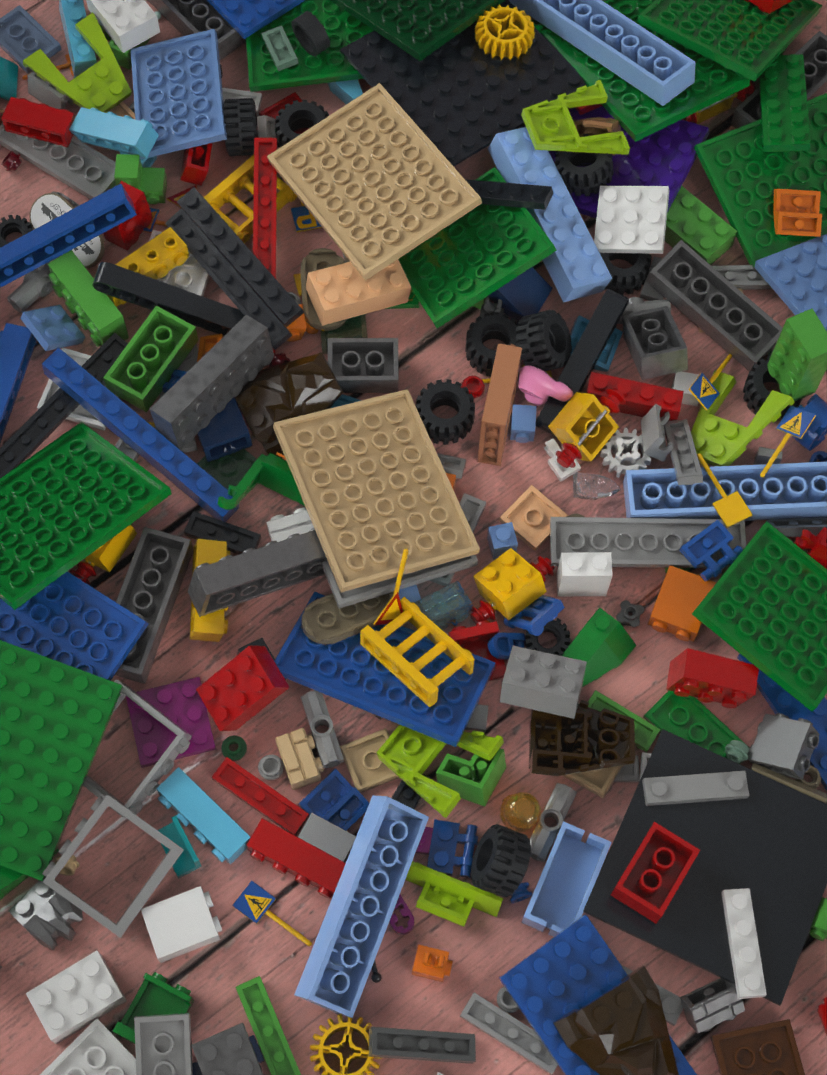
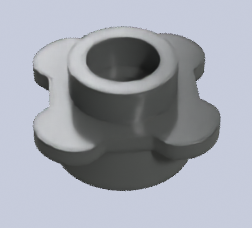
(623, 616)

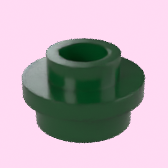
(234, 755)

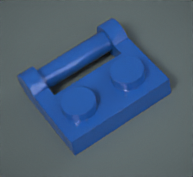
(541, 610)

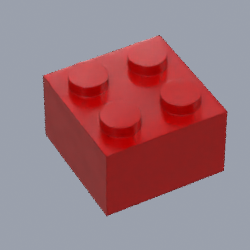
(128, 232)

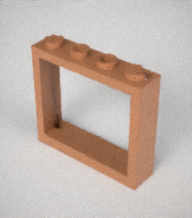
(499, 404)

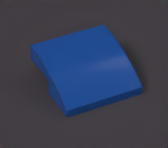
(335, 801)

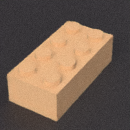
(343, 292)

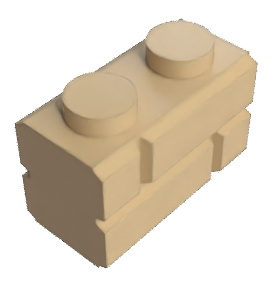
(298, 758)

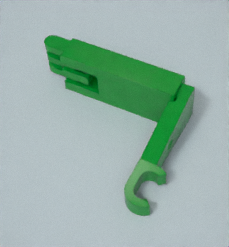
(268, 471)

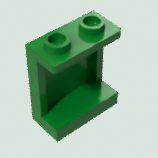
(154, 998)

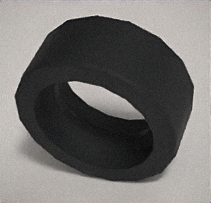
(310, 33)

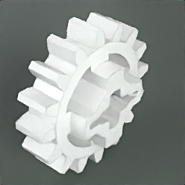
(624, 443)

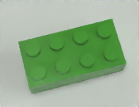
(698, 227)
(92, 307)
(800, 355)
(151, 358)

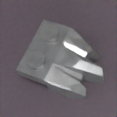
(46, 915)

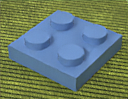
(52, 327)

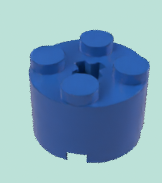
(818, 428)

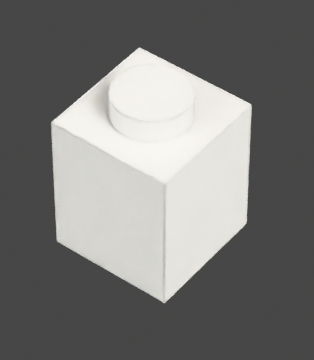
(683, 381)

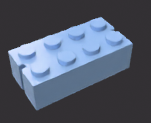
(566, 880)

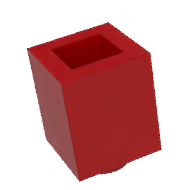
(815, 544)

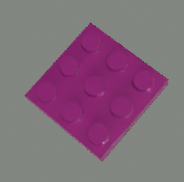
(180, 704)

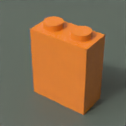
(677, 601)

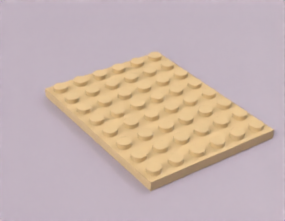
(374, 181)
(375, 489)

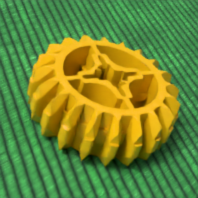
(504, 32)
(333, 1049)

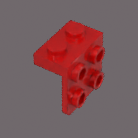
(476, 641)

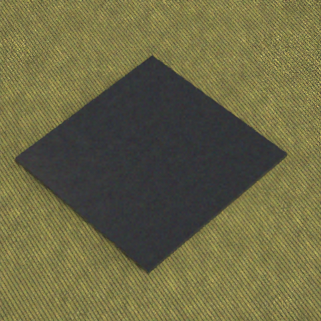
(459, 90)
(759, 843)

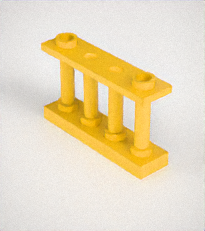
(229, 187)
(407, 671)

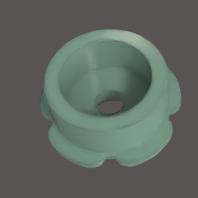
(737, 751)

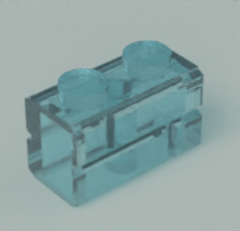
(446, 605)

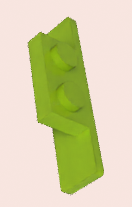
(449, 896)

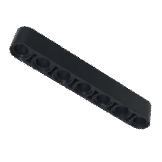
(151, 292)
(586, 352)

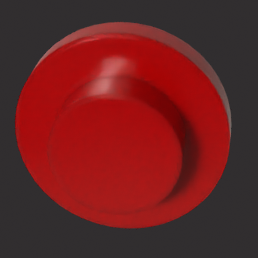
(475, 385)

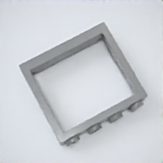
(163, 765)
(70, 847)

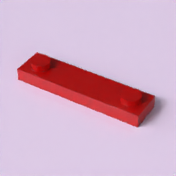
(260, 796)

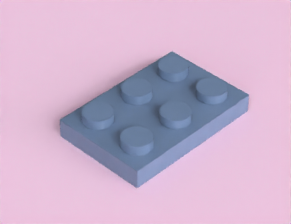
(23, 36)

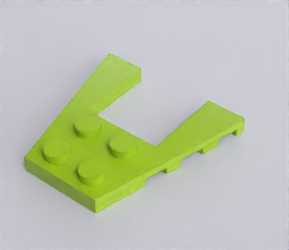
(98, 86)
(554, 130)
(724, 441)
(412, 752)

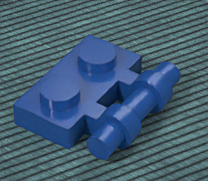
(708, 543)
(443, 848)

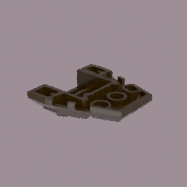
(286, 393)
(580, 744)
(622, 1030)

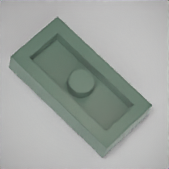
(280, 48)

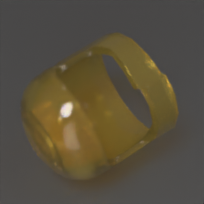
(521, 811)

